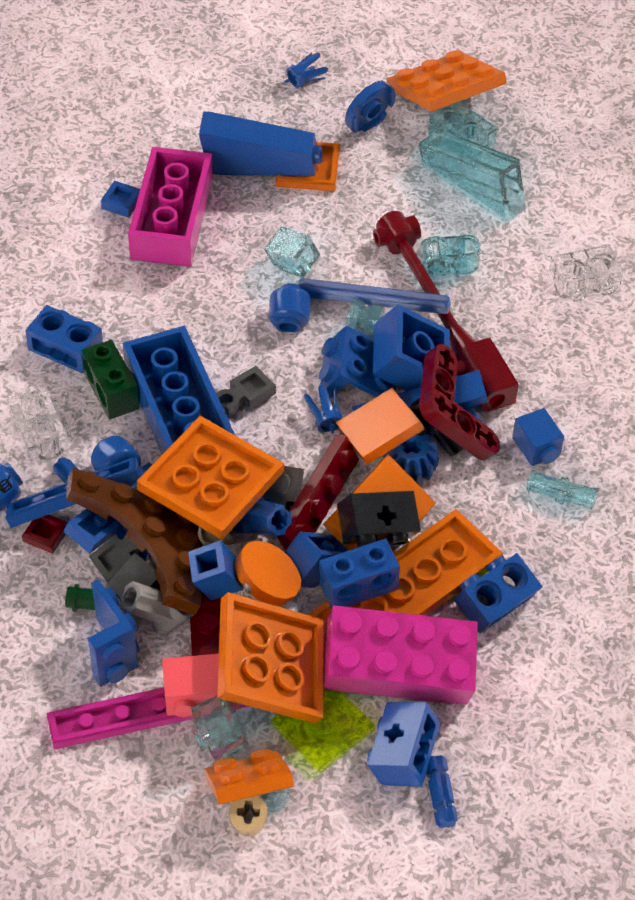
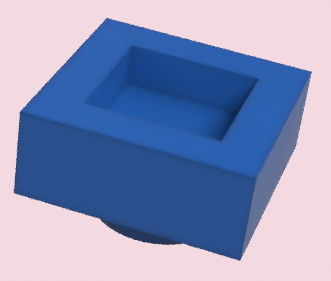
(120, 199)

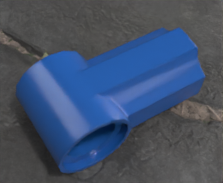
(265, 518)

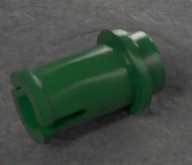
(79, 598)

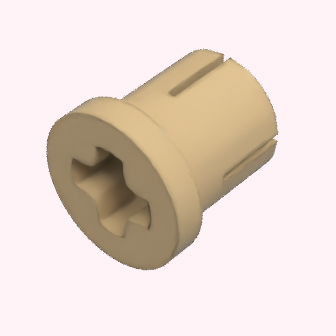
(238, 811)

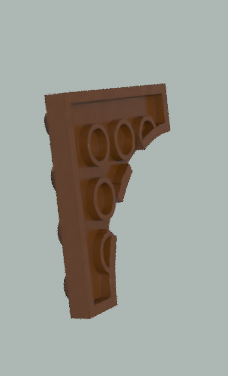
(152, 529)

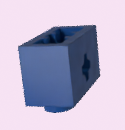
(403, 744)

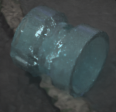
(363, 316)

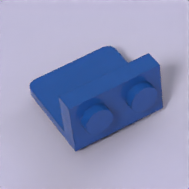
(350, 361)
(115, 648)

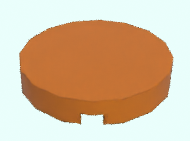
(268, 573)

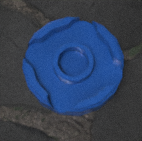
(369, 106)

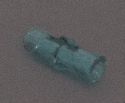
(562, 489)

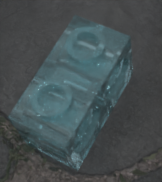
(463, 123)

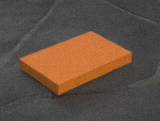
(384, 478)

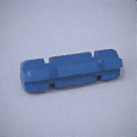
(441, 792)

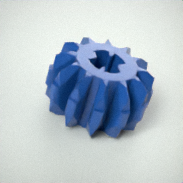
(416, 457)

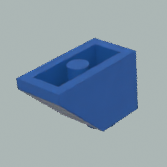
(307, 551)

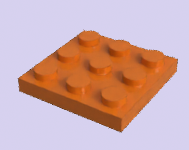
(446, 80)
(210, 477)
(271, 658)

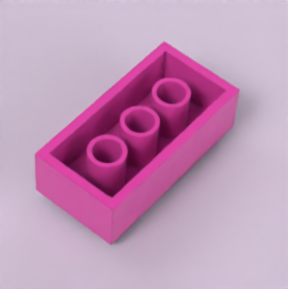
(170, 207)
(400, 655)

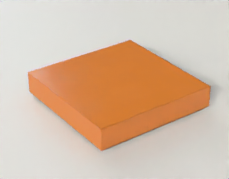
(325, 173)
(379, 426)

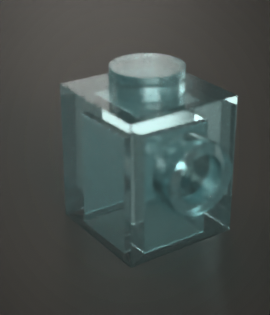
(292, 251)
(218, 728)

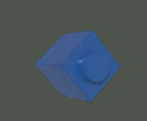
(538, 437)
(214, 570)

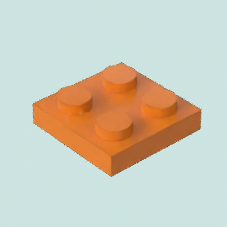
(248, 777)

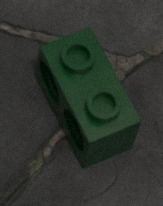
(110, 379)

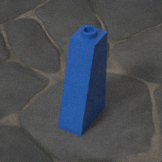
(257, 147)

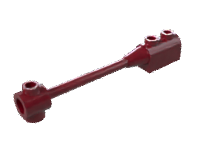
(500, 385)

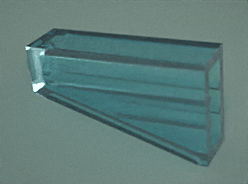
(477, 172)

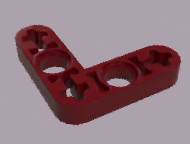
(447, 416)

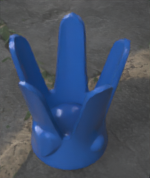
(300, 74)
(329, 415)

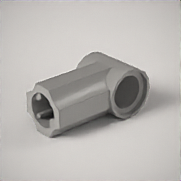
(147, 603)

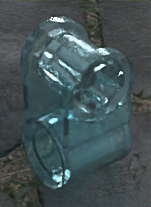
(453, 257)

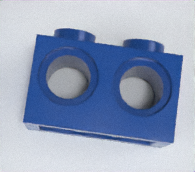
(62, 337)
(359, 574)
(500, 596)

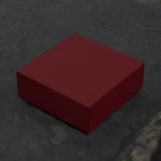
(45, 533)

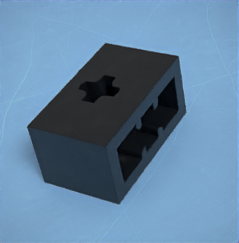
(378, 516)

